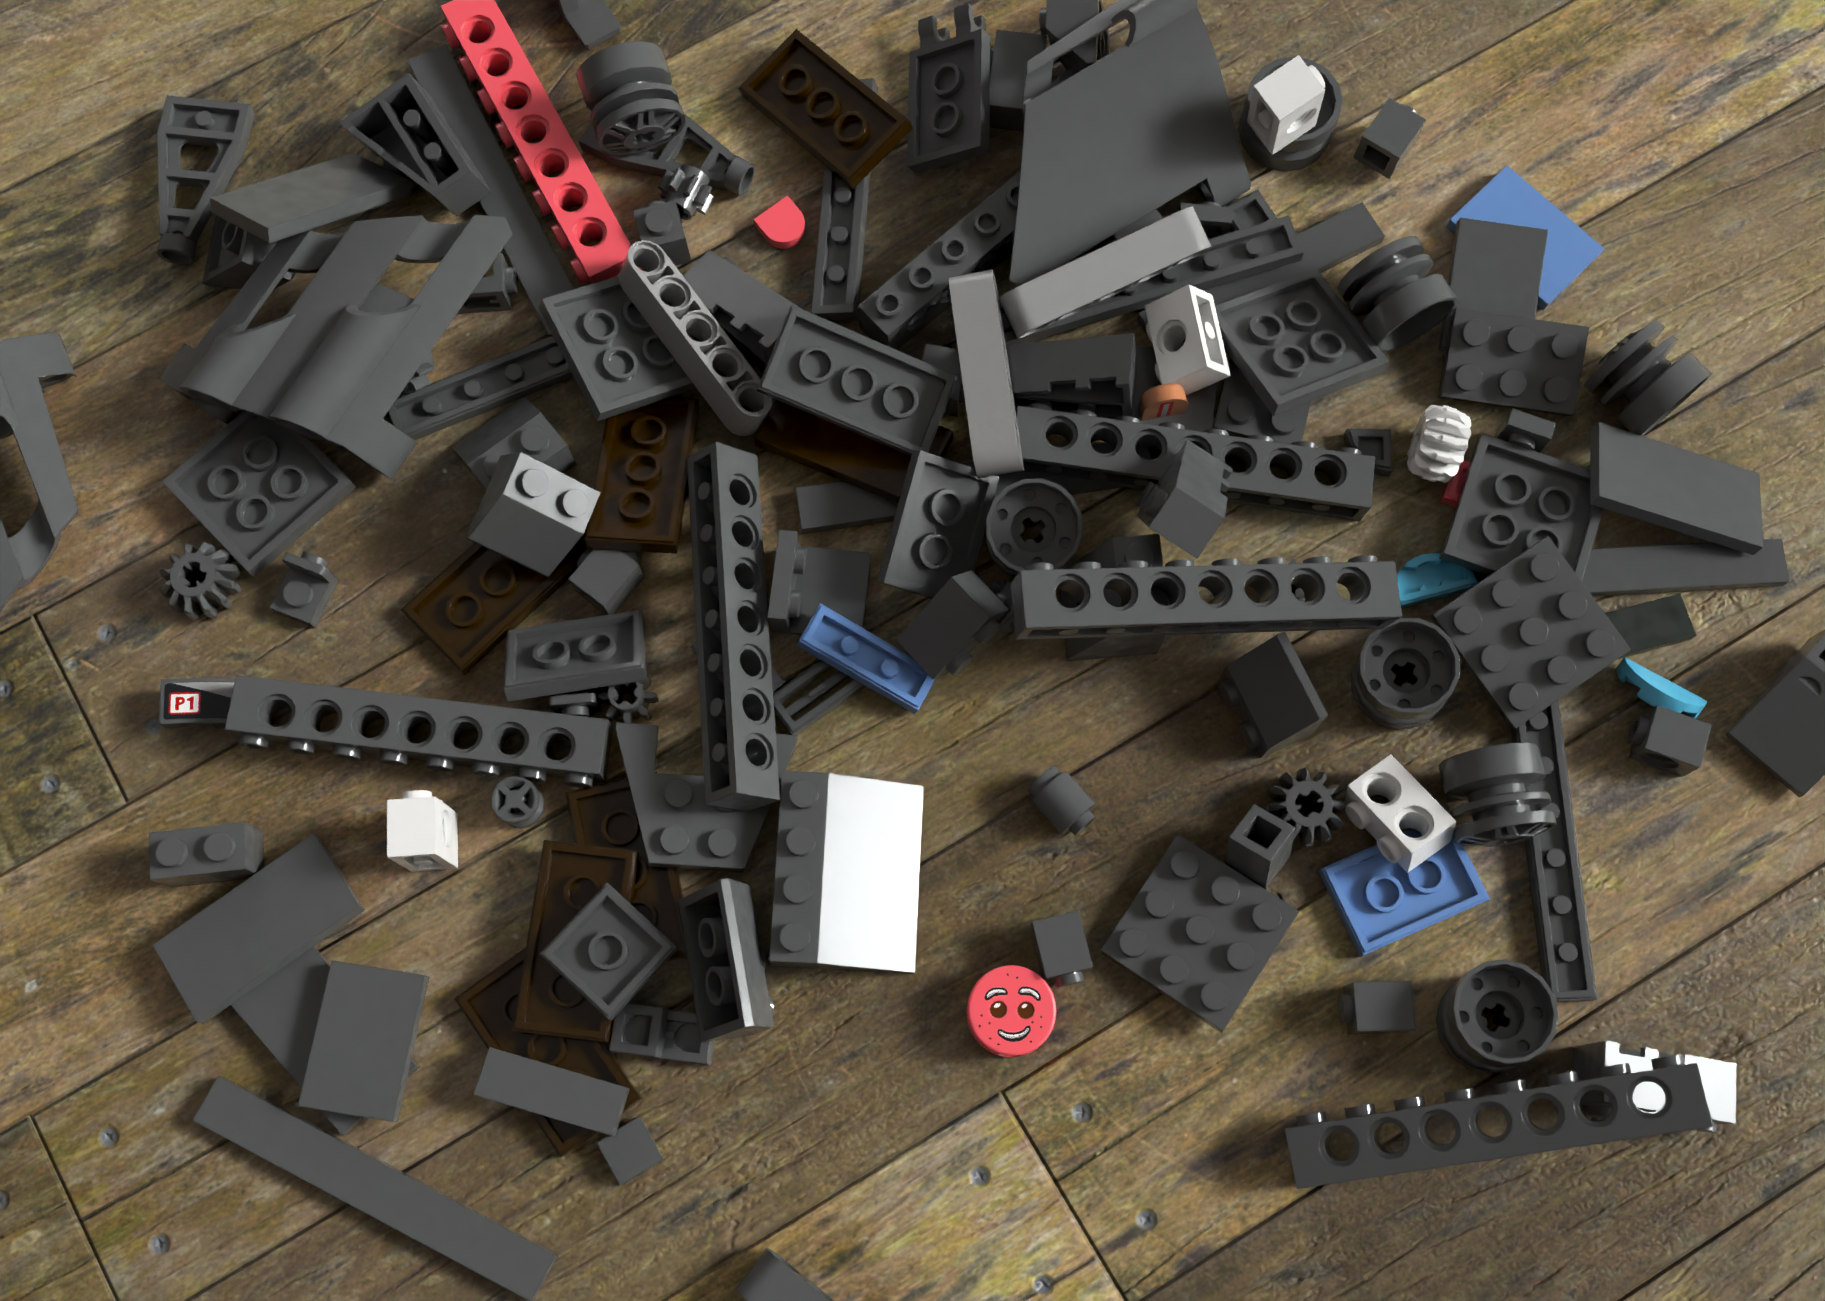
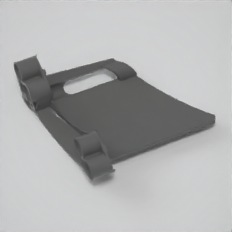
(1121, 134)

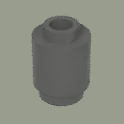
(1062, 801)

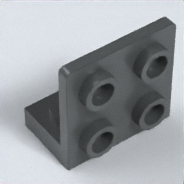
(815, 576)

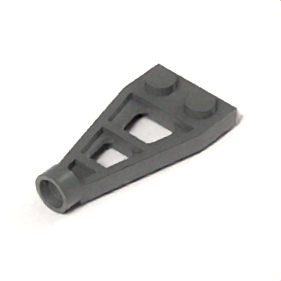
(204, 124)
(719, 160)

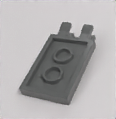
(949, 92)

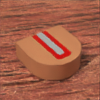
(1162, 401)

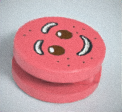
(1011, 1011)

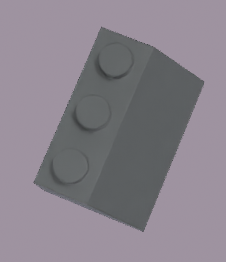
(726, 961)

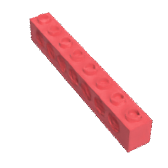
(482, 20)

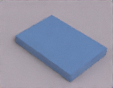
(1515, 202)
(1386, 903)

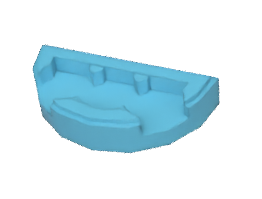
(1431, 578)
(1658, 690)

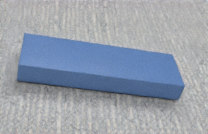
(866, 658)

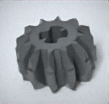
(188, 571)
(1293, 792)

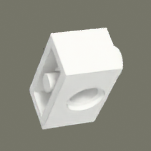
(1286, 104)
(1191, 317)
(422, 832)

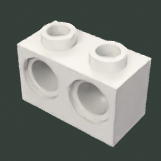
(1408, 808)

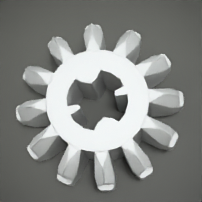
(1439, 443)

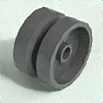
(1308, 146)

